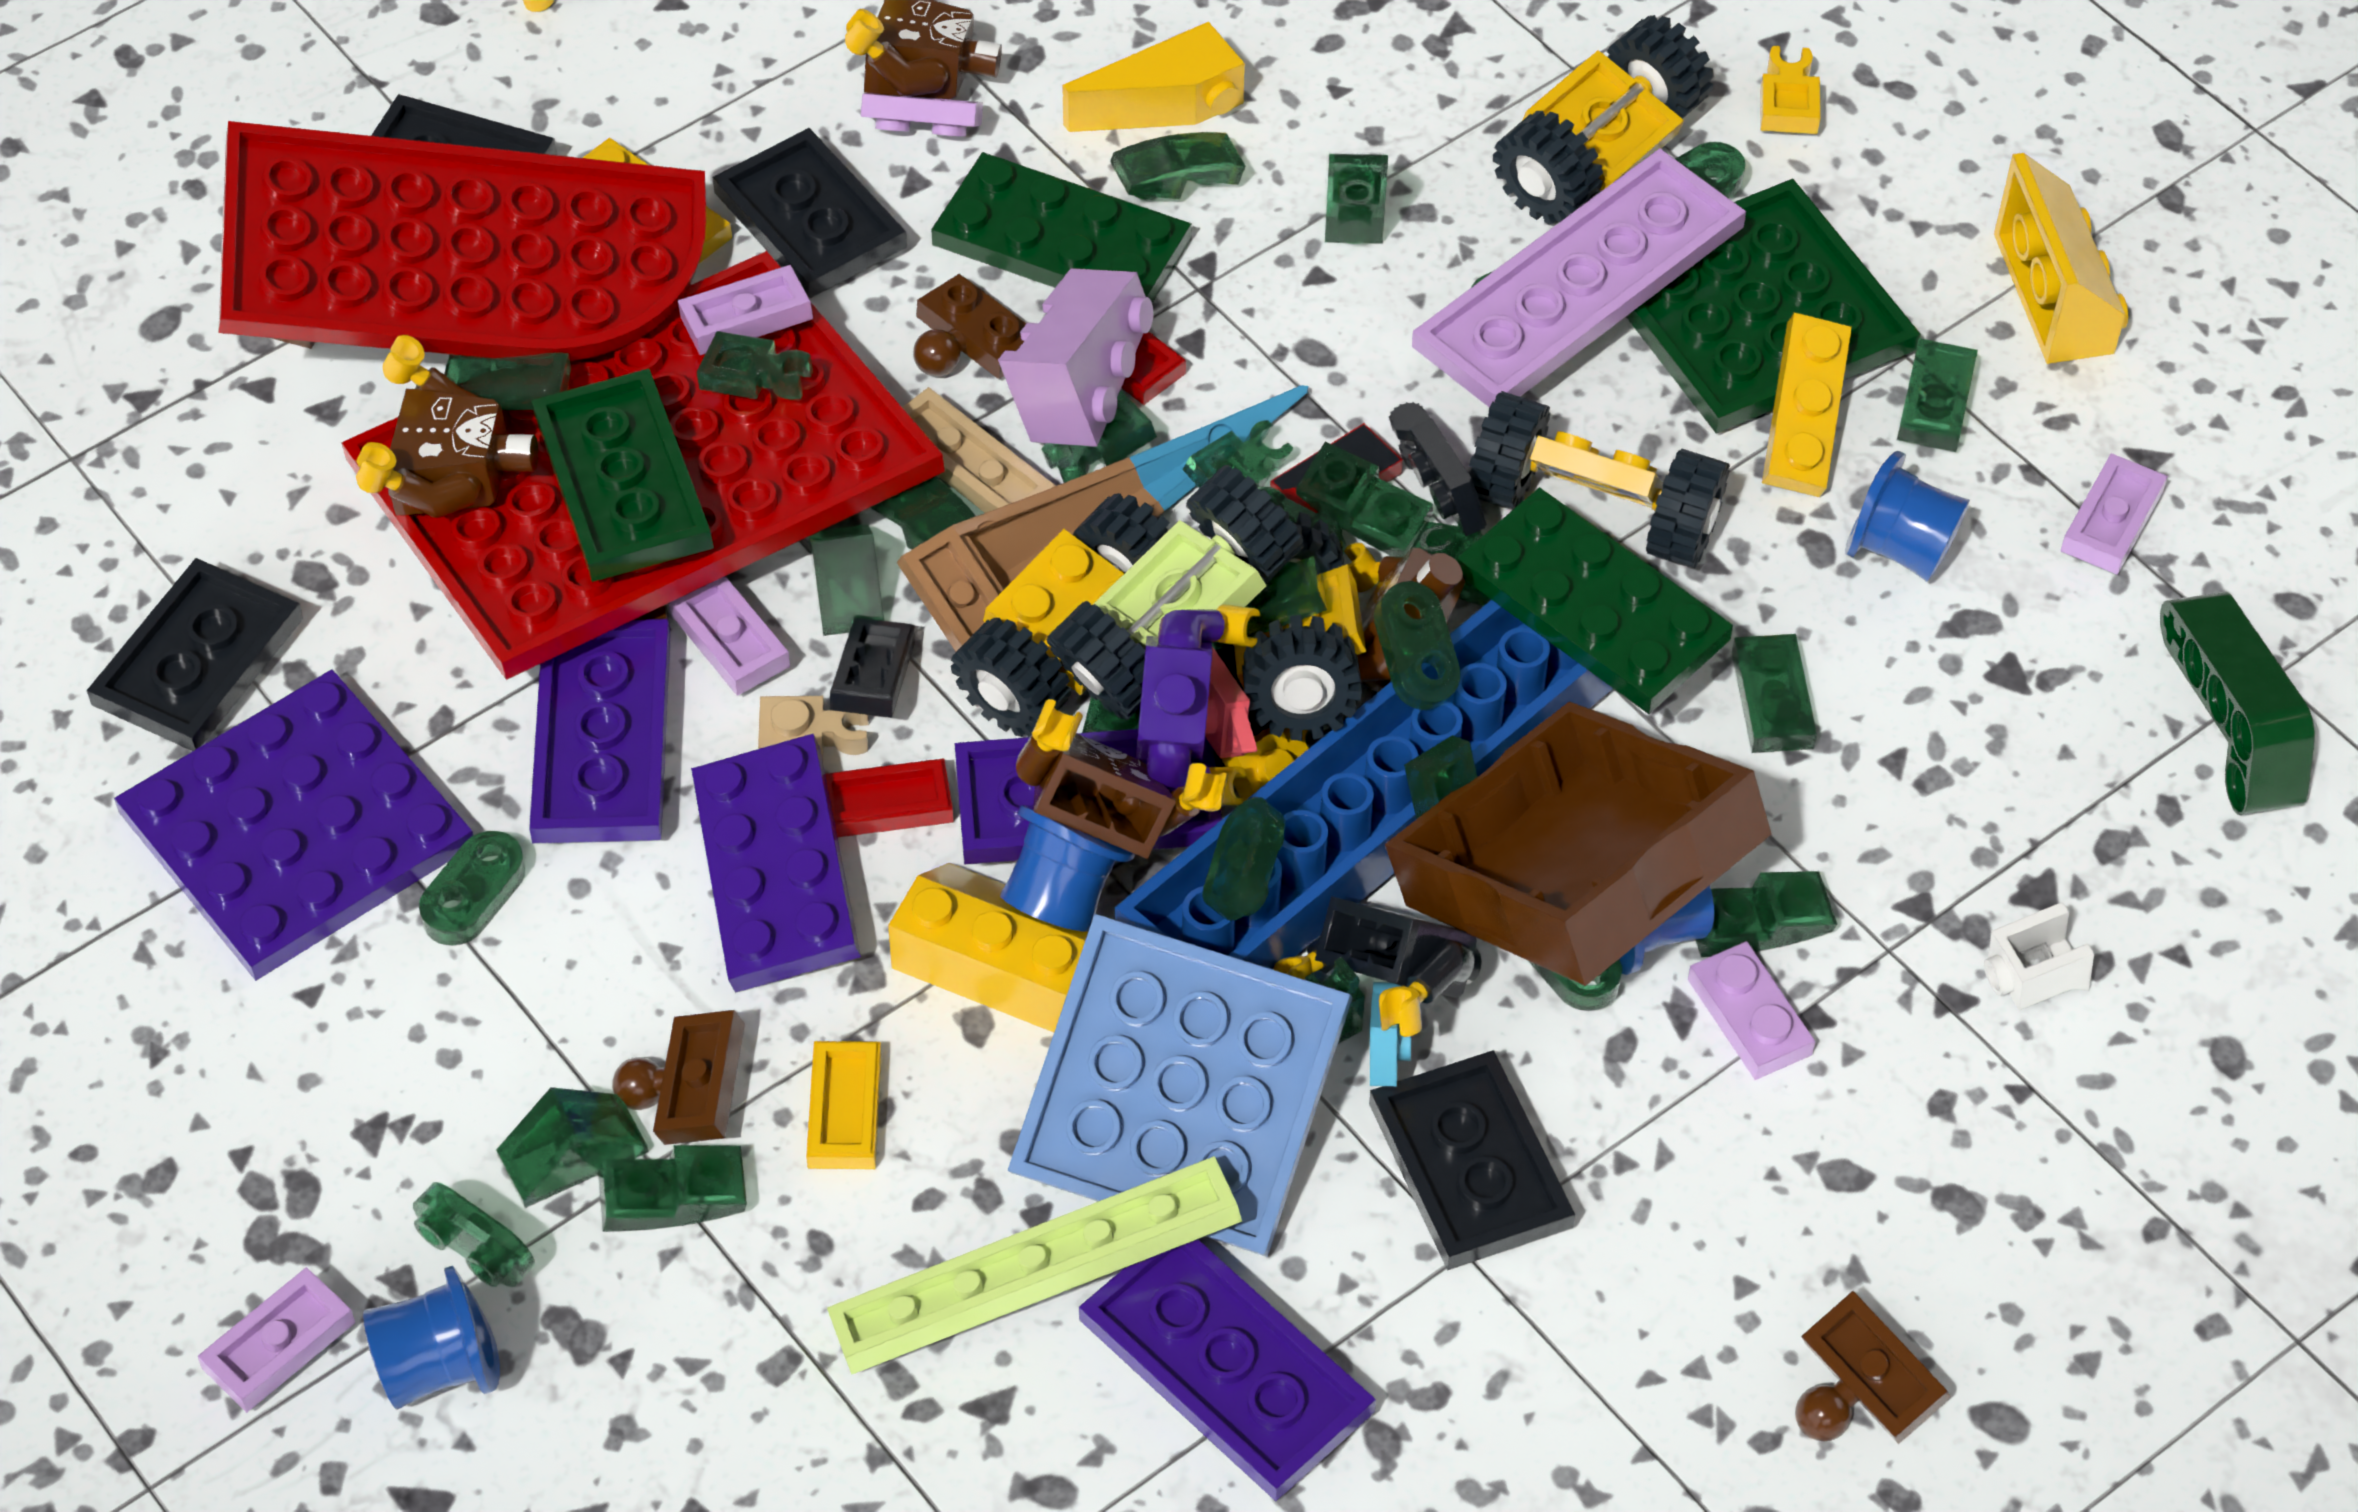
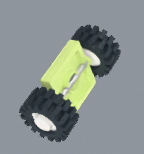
(1180, 572)

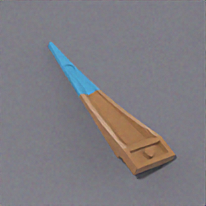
(979, 557)

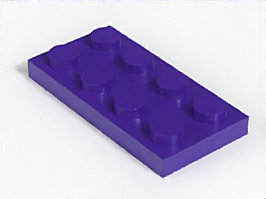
(602, 738)
(993, 794)
(775, 863)
(1228, 1363)

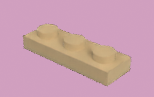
(972, 458)

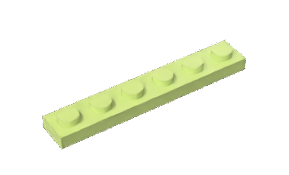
(1033, 1264)

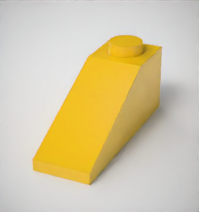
(1160, 86)

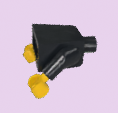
(1395, 949)

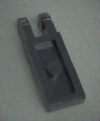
(1437, 466)

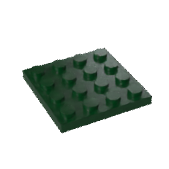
(1729, 313)

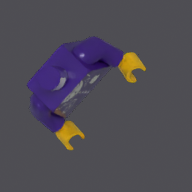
(1178, 691)

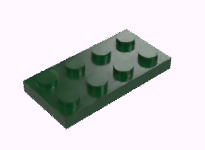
(1050, 225)
(621, 475)
(1594, 600)

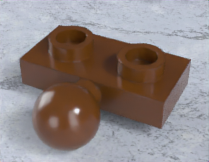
(967, 322)
(696, 1082)
(1870, 1370)

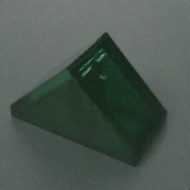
(845, 577)
(566, 1140)

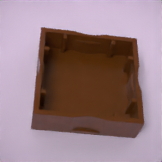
(1579, 841)

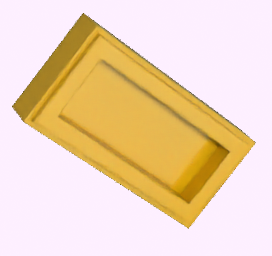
(844, 1105)

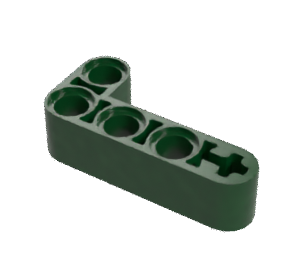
(2247, 698)

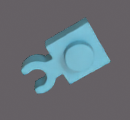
(1385, 1046)

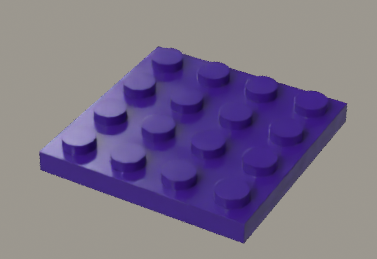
(294, 823)

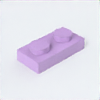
(947, 115)
(746, 307)
(2114, 513)
(730, 635)
(1751, 1010)
(276, 1339)

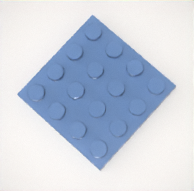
(1180, 1062)

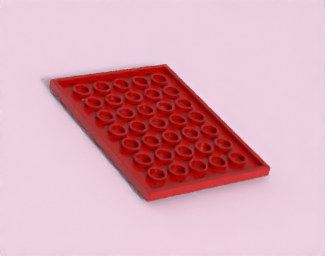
(758, 465)

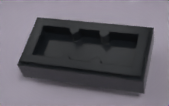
(872, 667)

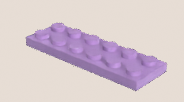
(1578, 279)

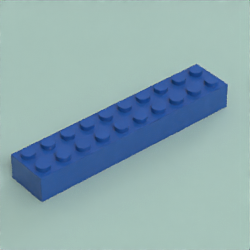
(1355, 795)

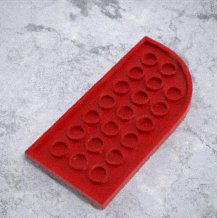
(450, 244)

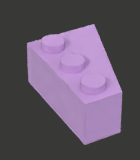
(1078, 356)

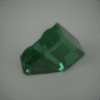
(1355, 197)

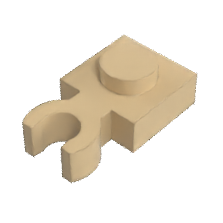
(796, 716)

